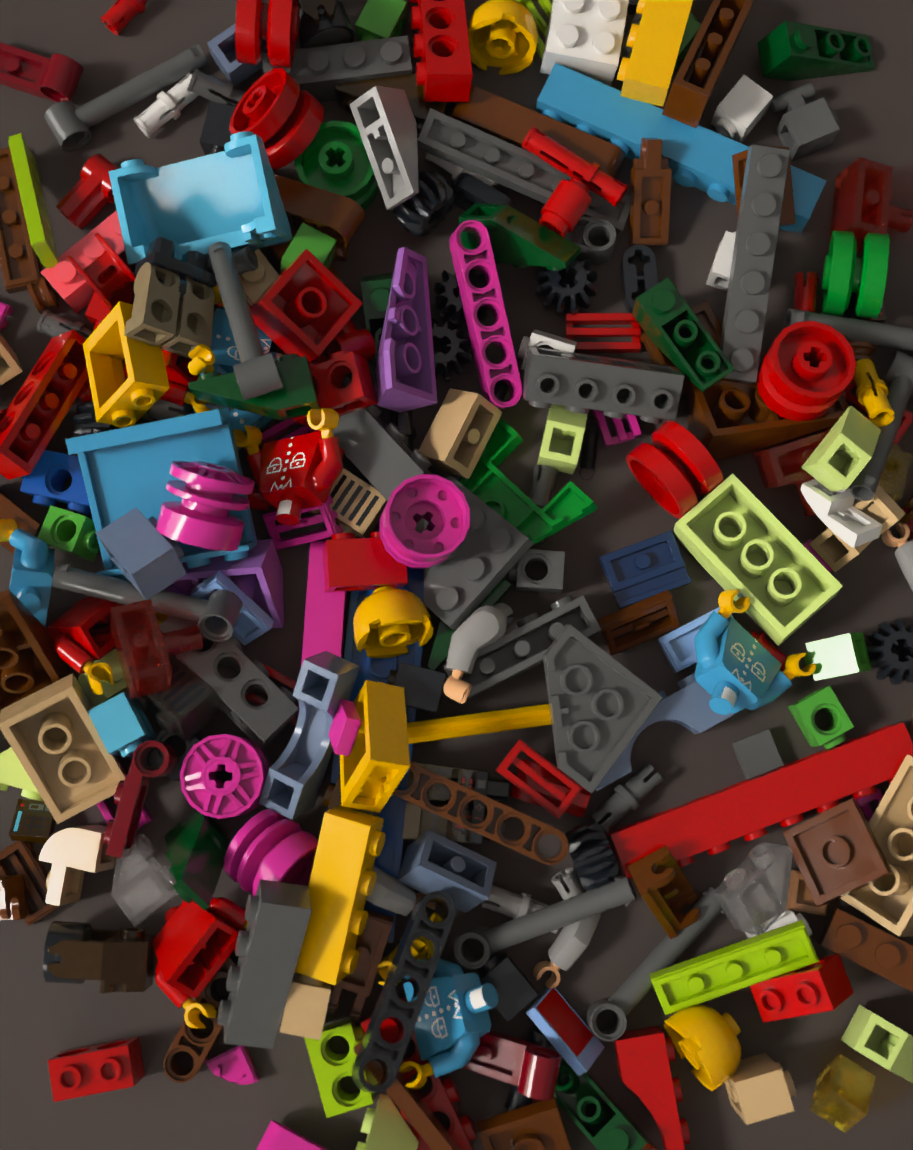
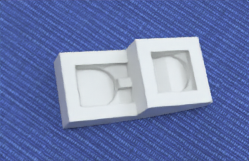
(840, 515)

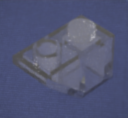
(141, 883)
(757, 889)

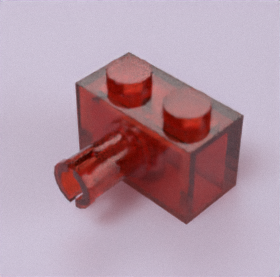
(863, 201)
(783, 464)
(145, 648)

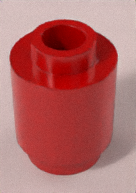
(565, 206)

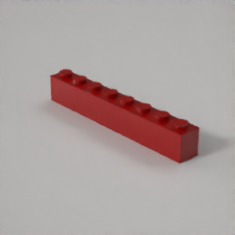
(766, 799)

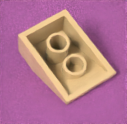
(61, 748)

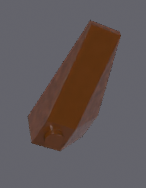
(736, 421)
(25, 652)

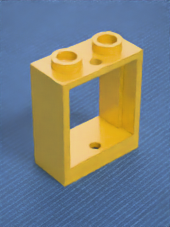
(113, 398)
(378, 750)

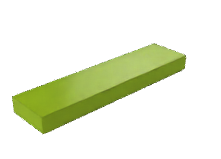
(33, 201)
(734, 967)

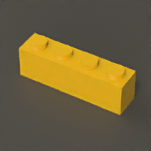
(654, 50)
(338, 893)

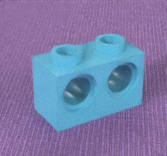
(121, 725)

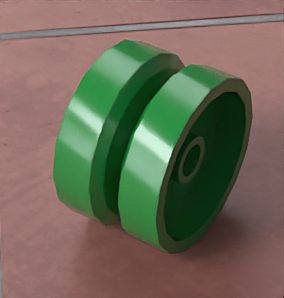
(339, 163)
(857, 274)

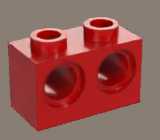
(329, 378)
(804, 990)
(96, 1069)

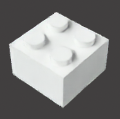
(585, 37)

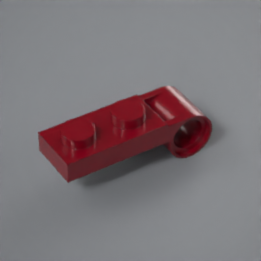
(39, 75)
(131, 796)
(517, 1063)

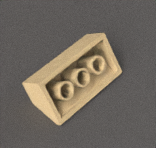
(891, 898)

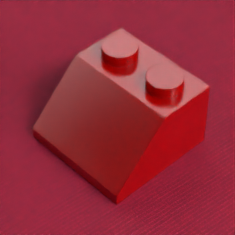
(304, 307)

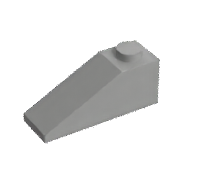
(390, 141)

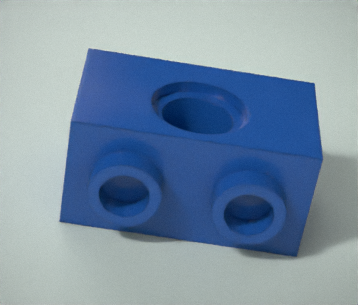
(47, 482)

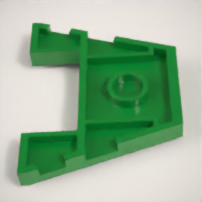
(511, 503)

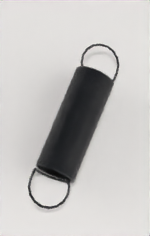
(589, 448)

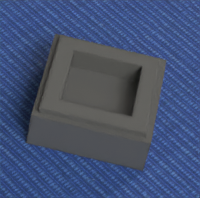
(757, 754)

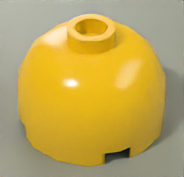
(502, 36)
(390, 622)
(706, 1042)

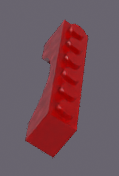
(645, 1068)

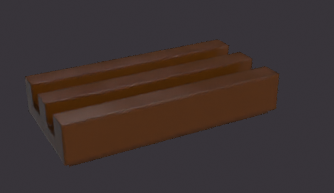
(638, 617)
(39, 873)

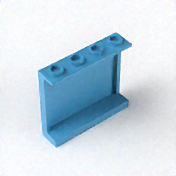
(133, 466)

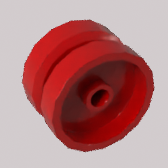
(270, 22)
(279, 115)
(805, 371)
(674, 468)

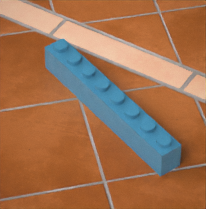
(694, 154)

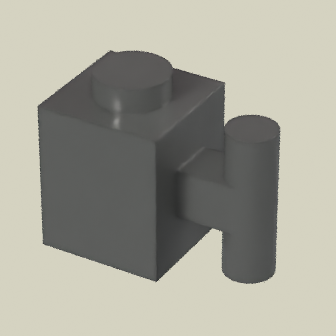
(804, 126)

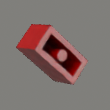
(360, 564)

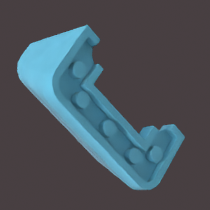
(201, 201)

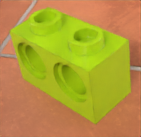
(331, 1067)

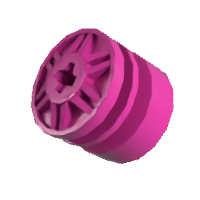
(429, 499)
(203, 513)
(241, 758)
(270, 850)

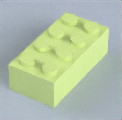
(758, 556)

